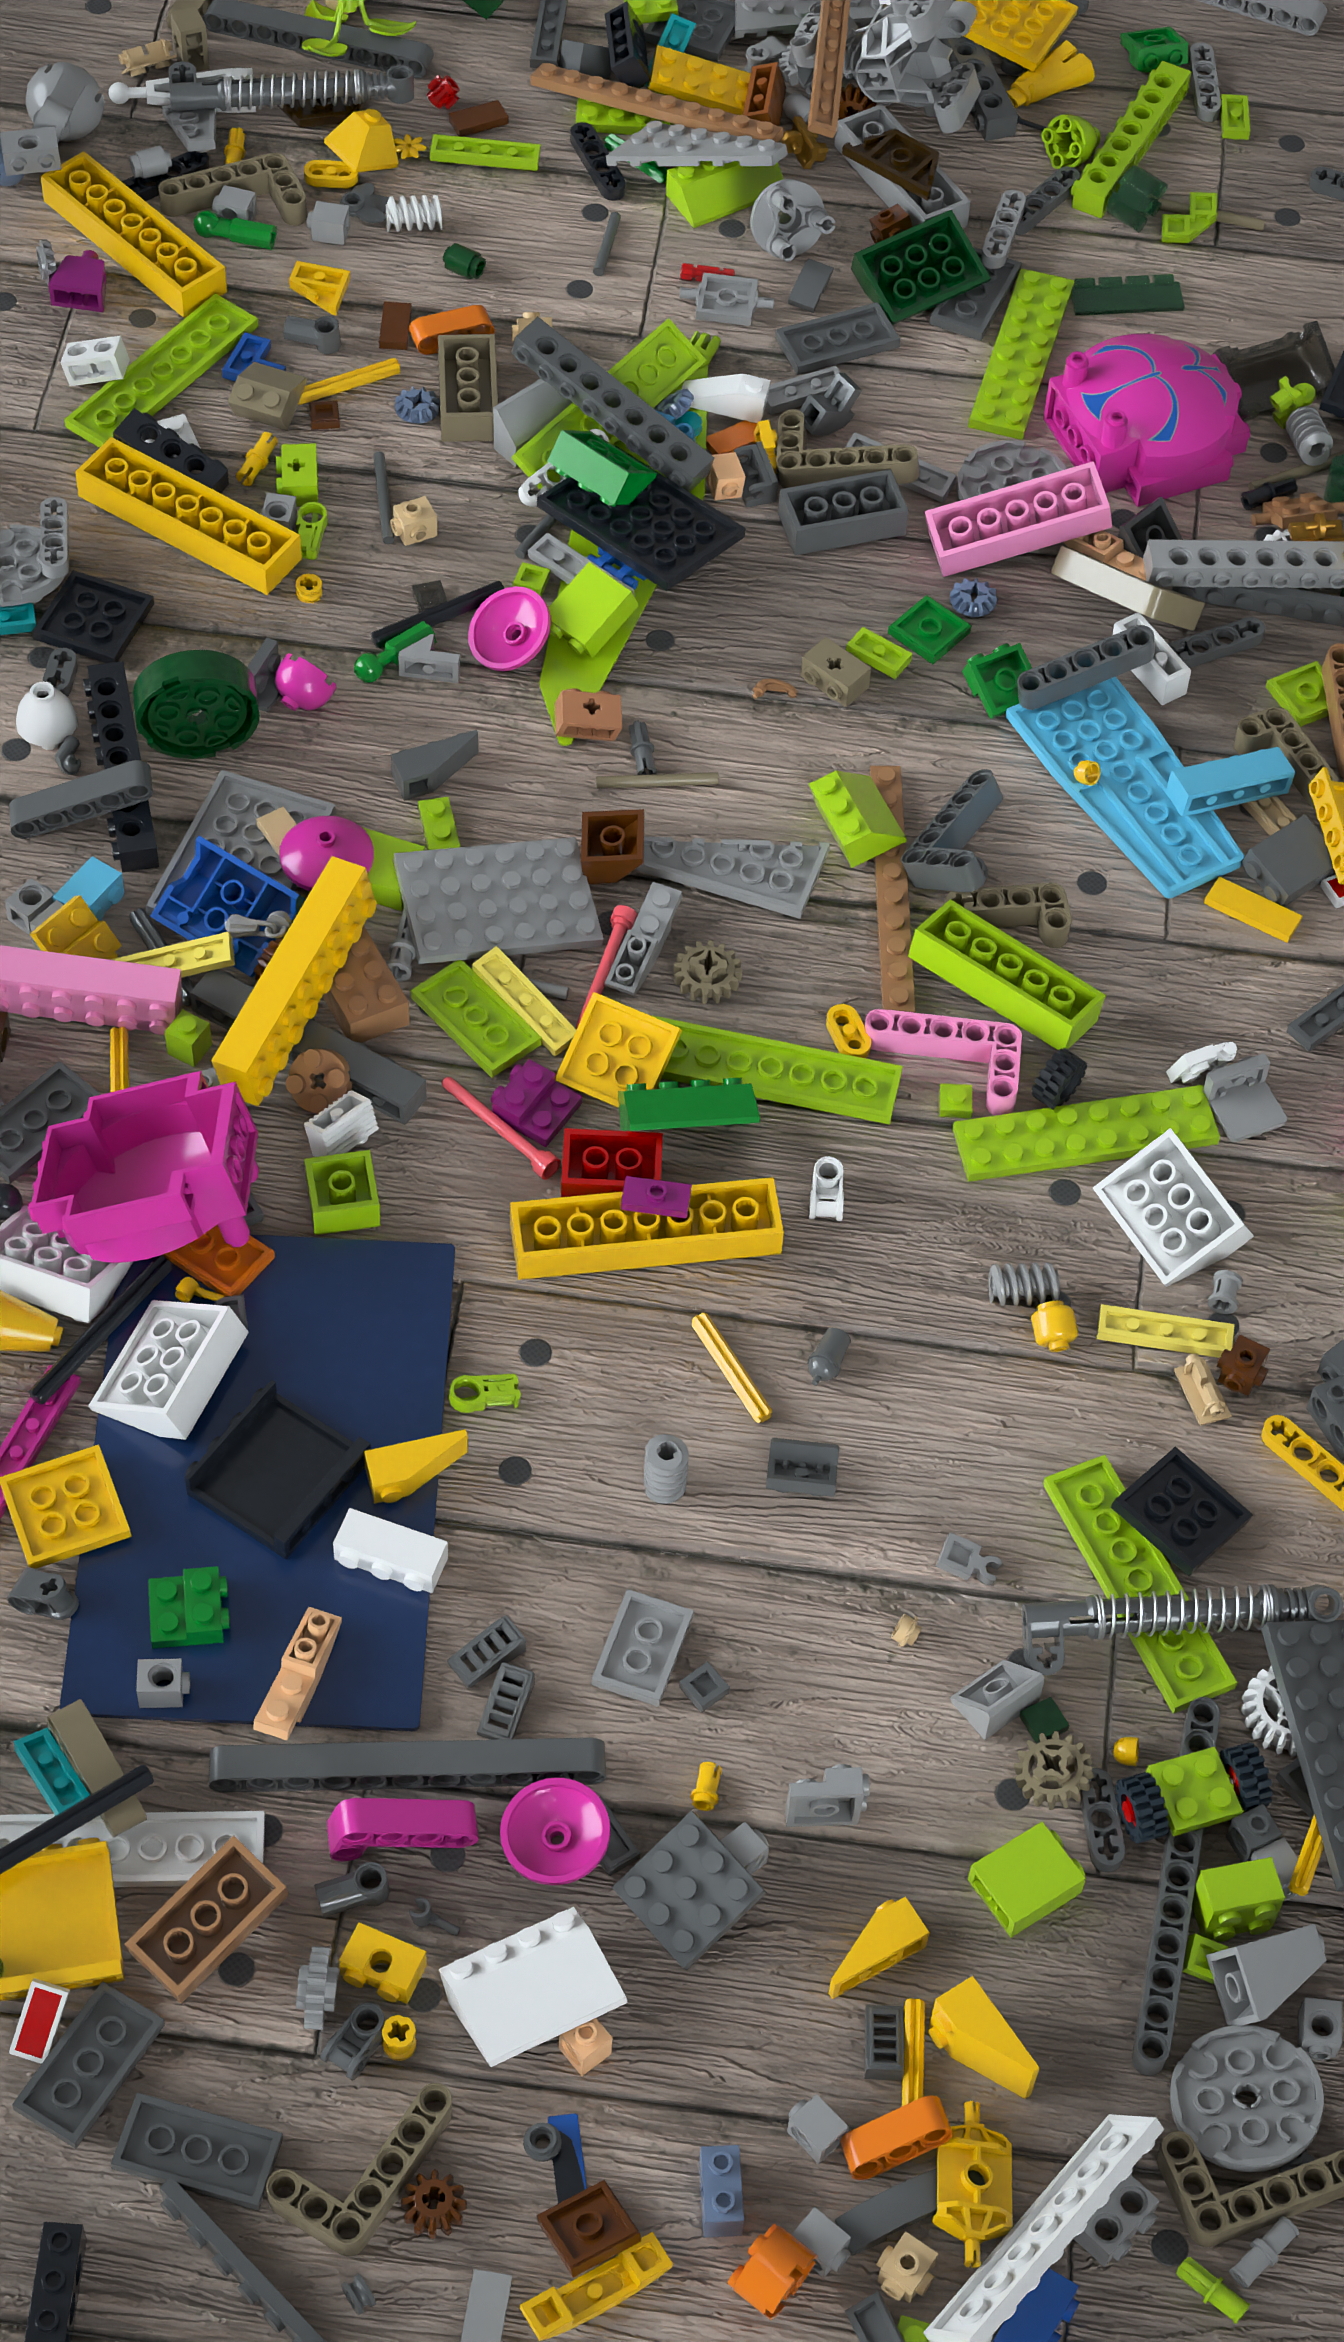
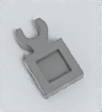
(963, 1558)

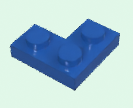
(248, 350)

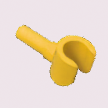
(189, 1287)

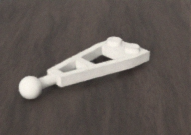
(156, 89)

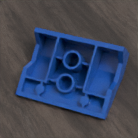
(217, 888)

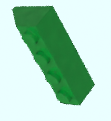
(687, 1106)

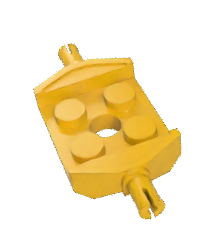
(967, 2209)

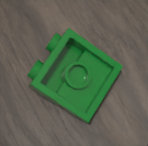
(1153, 46)
(996, 677)
(188, 1608)

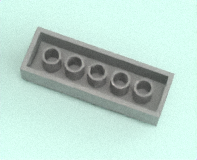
(944, 192)

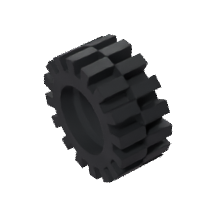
(1059, 1078)

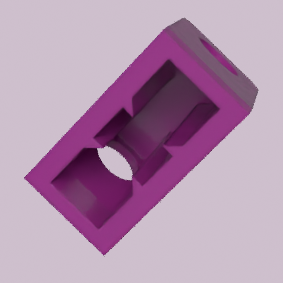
(79, 283)

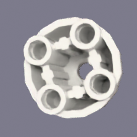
(45, 716)

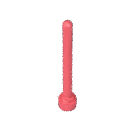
(621, 920)
(544, 1163)

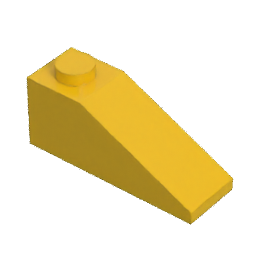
(406, 1466)
(886, 1940)

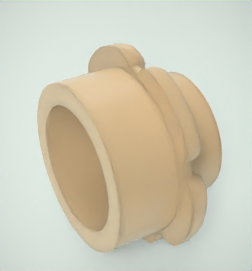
(906, 1630)

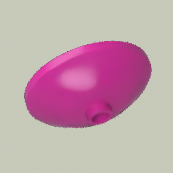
(501, 620)
(313, 842)
(551, 1810)

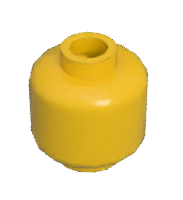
(1054, 1325)

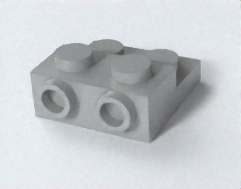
(829, 1802)

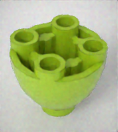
(1070, 140)

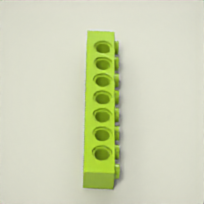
(1130, 138)

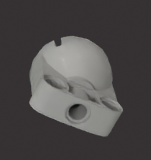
(64, 99)

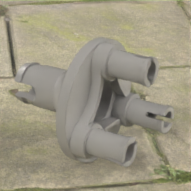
(798, 225)

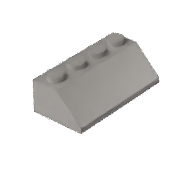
(524, 416)

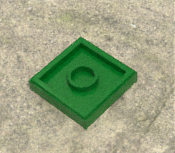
(929, 629)

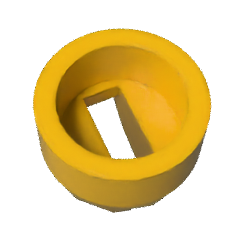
(1087, 768)
(1127, 1751)

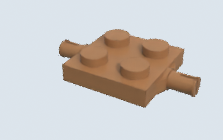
(1303, 509)

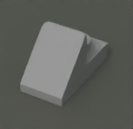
(424, 662)

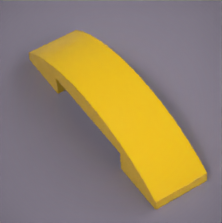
(596, 2290)

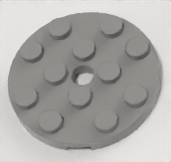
(1003, 464)
(21, 567)
(1254, 2061)

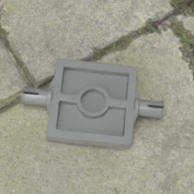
(726, 299)

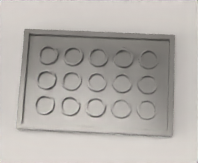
(231, 823)
(497, 895)

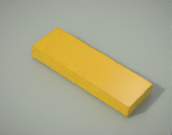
(1253, 909)

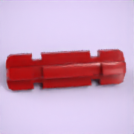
(689, 272)

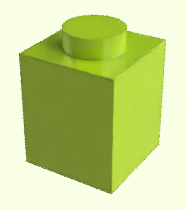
(188, 1038)

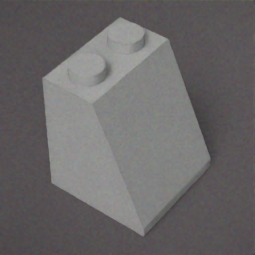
(1264, 1973)

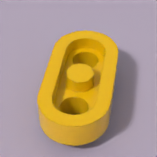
(330, 174)
(849, 1035)

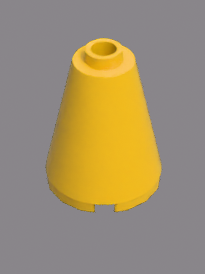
(26, 1326)

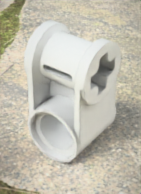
(827, 1194)

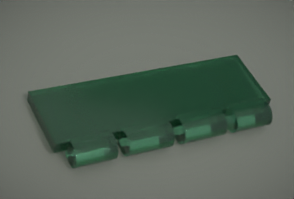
(1132, 297)

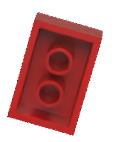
(603, 1158)

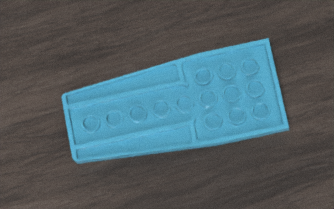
(1130, 795)

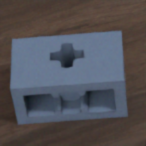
(721, 2191)

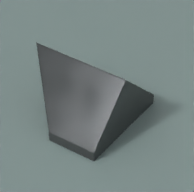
(585, 58)

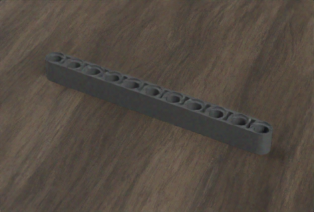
(404, 1764)
(1175, 1899)

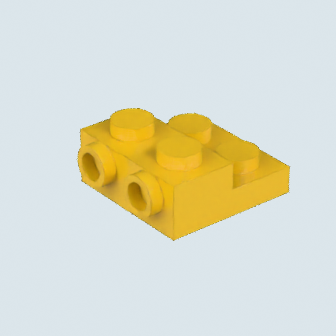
(76, 932)

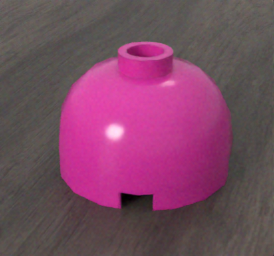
(302, 684)

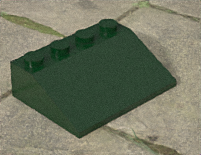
(919, 268)

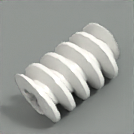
(413, 213)

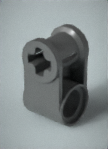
(43, 1595)
(351, 2046)

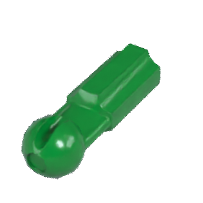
(237, 230)
(370, 666)

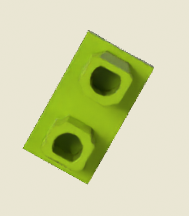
(1290, 399)

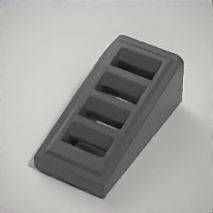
(506, 1653)
(514, 1682)
(884, 2069)

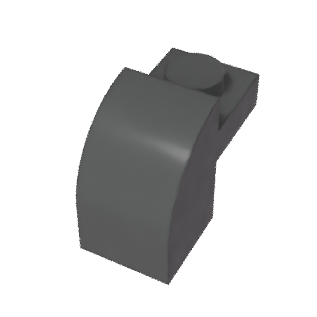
(832, 411)

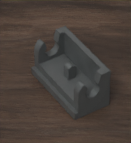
(760, 479)

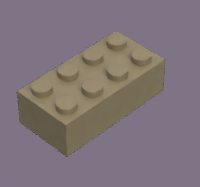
(467, 386)

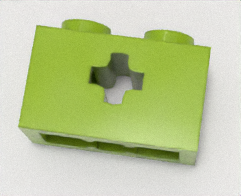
(298, 472)

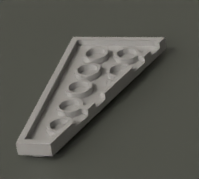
(786, 15)
(687, 147)

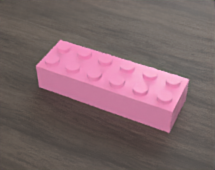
(1018, 519)
(89, 989)

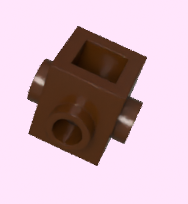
(889, 223)
(1243, 1365)

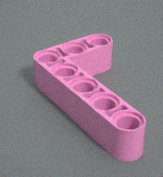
(958, 1040)

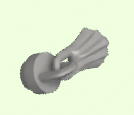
(276, 925)

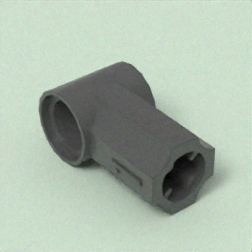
(320, 332)
(348, 1890)

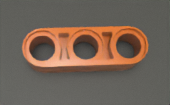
(459, 321)
(896, 2137)

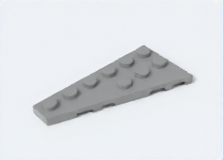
(742, 870)

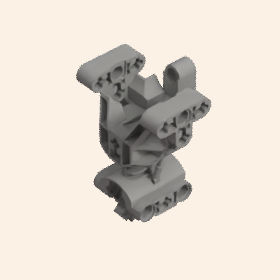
(898, 57)

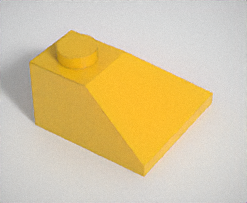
(364, 142)

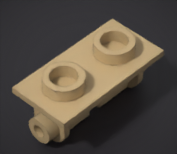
(157, 55)
(1202, 1390)

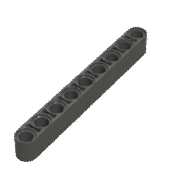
(291, 30)

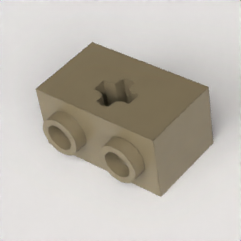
(190, 37)
(835, 672)

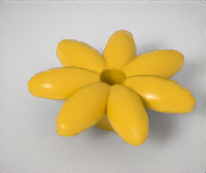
(409, 147)

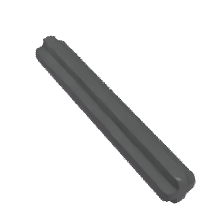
(154, 940)

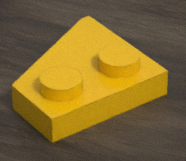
(320, 284)

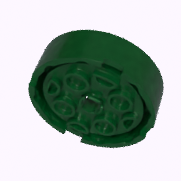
(191, 682)

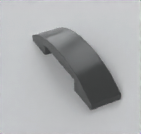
(893, 2210)

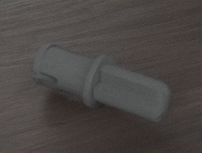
(642, 748)

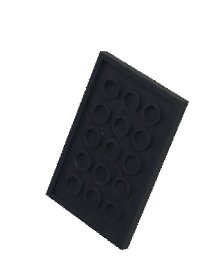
(658, 535)

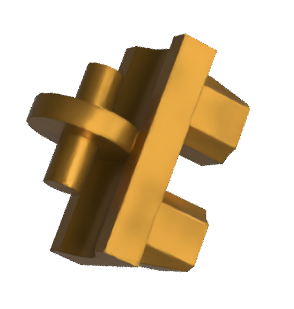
(804, 144)
(1317, 530)

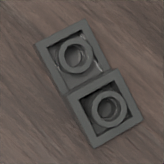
(810, 285)

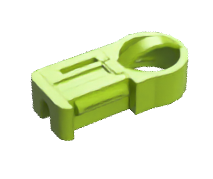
(311, 533)
(490, 1390)

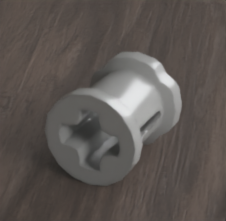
(1225, 1291)

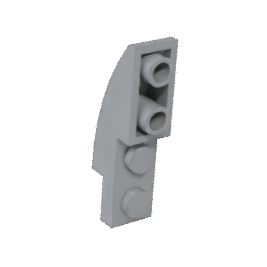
(644, 940)

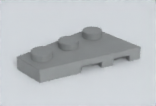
(193, 127)

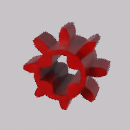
(443, 92)

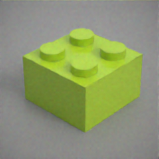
(342, 1192)
(1237, 1899)

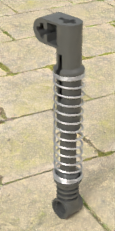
(263, 91)
(1164, 1614)

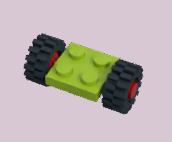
(1193, 1792)

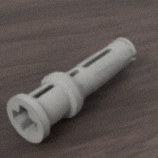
(401, 951)

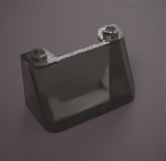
(1260, 367)

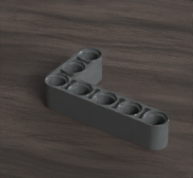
(936, 854)

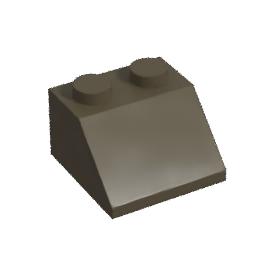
(267, 395)

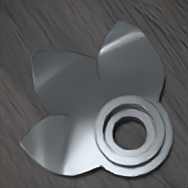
(365, 204)

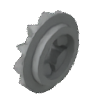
(46, 260)

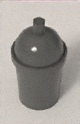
(827, 1358)

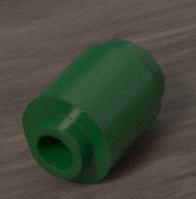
(464, 261)

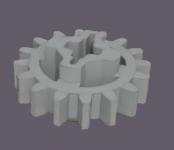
(317, 1988)

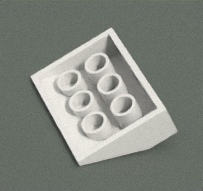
(1172, 1210)
(51, 1273)
(170, 1367)
(531, 1986)

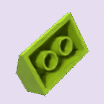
(856, 815)

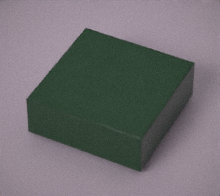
(1044, 1718)

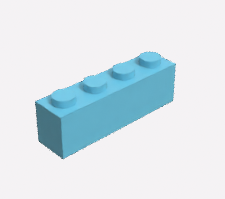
(1230, 781)

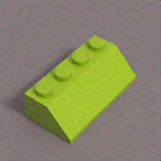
(713, 192)

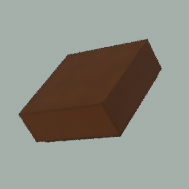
(324, 415)

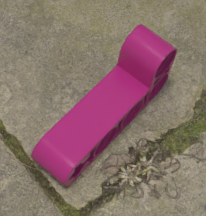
(399, 1823)

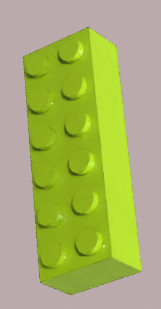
(1006, 975)

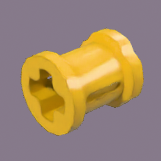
(405, 2029)

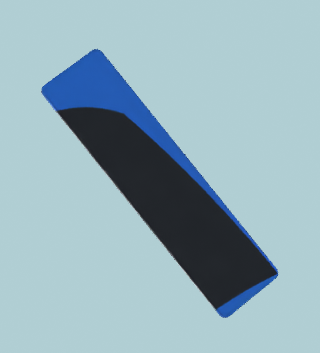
(569, 2162)

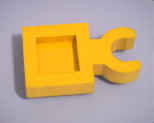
(769, 440)

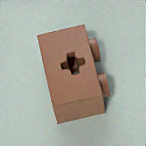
(588, 715)

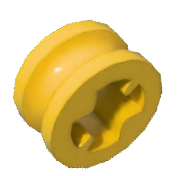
(309, 580)

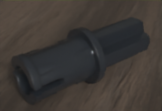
(1267, 492)

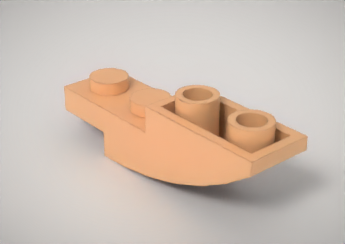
(1109, 550)
(299, 1674)

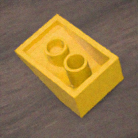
(981, 2039)

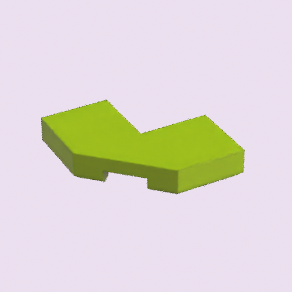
(1185, 228)

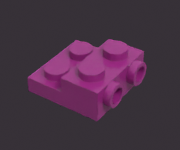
(535, 1102)

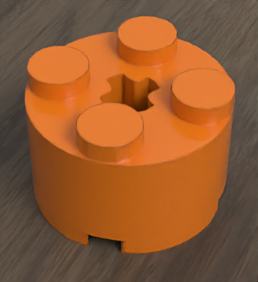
(773, 2271)

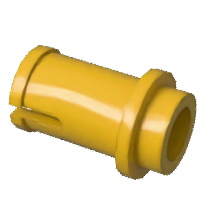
(705, 1794)

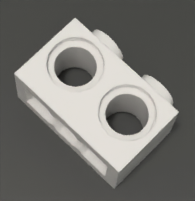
(95, 361)

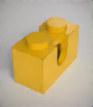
(373, 1947)

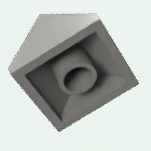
(998, 1696)

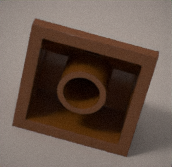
(611, 844)

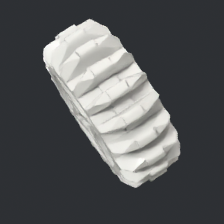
(1266, 1692)

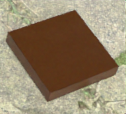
(588, 2228)

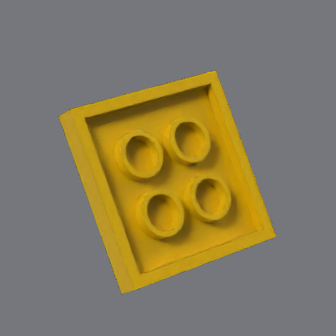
(616, 1049)
(64, 1507)

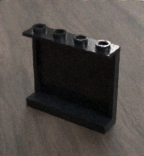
(275, 1471)

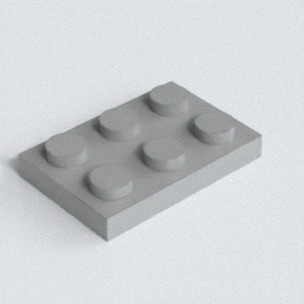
(642, 1647)

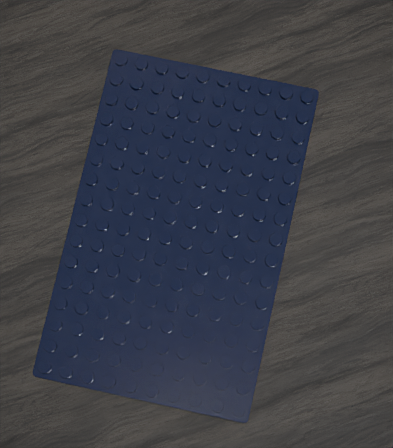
(363, 1348)

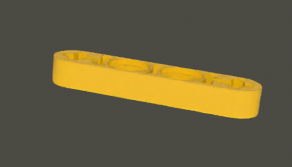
(1310, 1468)

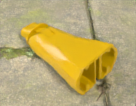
(1057, 72)

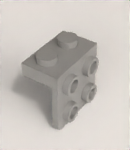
(1243, 1099)

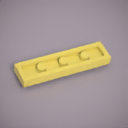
(190, 956)
(525, 1000)
(1164, 1331)

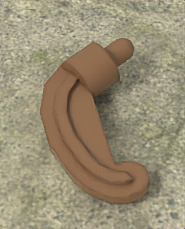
(773, 685)

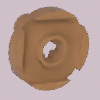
(302, 1082)

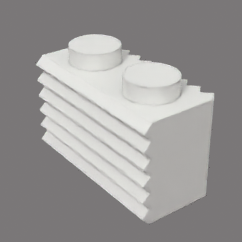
(341, 1125)

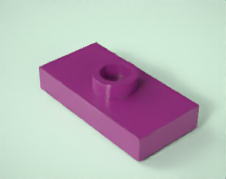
(656, 1197)

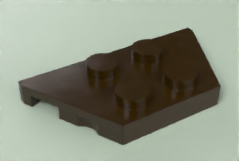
(320, 115)
(898, 160)

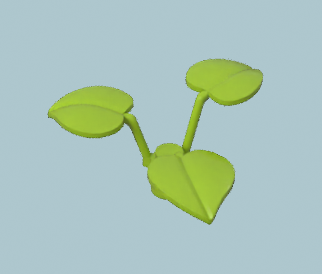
(334, 49)

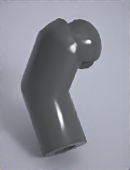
(65, 756)

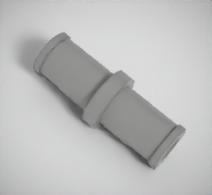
(1264, 2252)

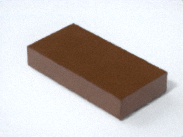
(478, 118)
(395, 325)

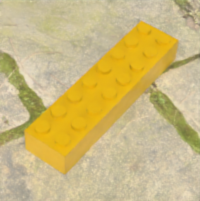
(134, 234)
(189, 515)
(295, 980)
(598, 1236)

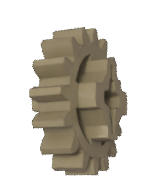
(692, 967)
(1050, 1784)

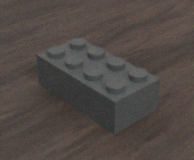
(842, 512)

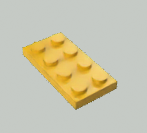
(698, 80)

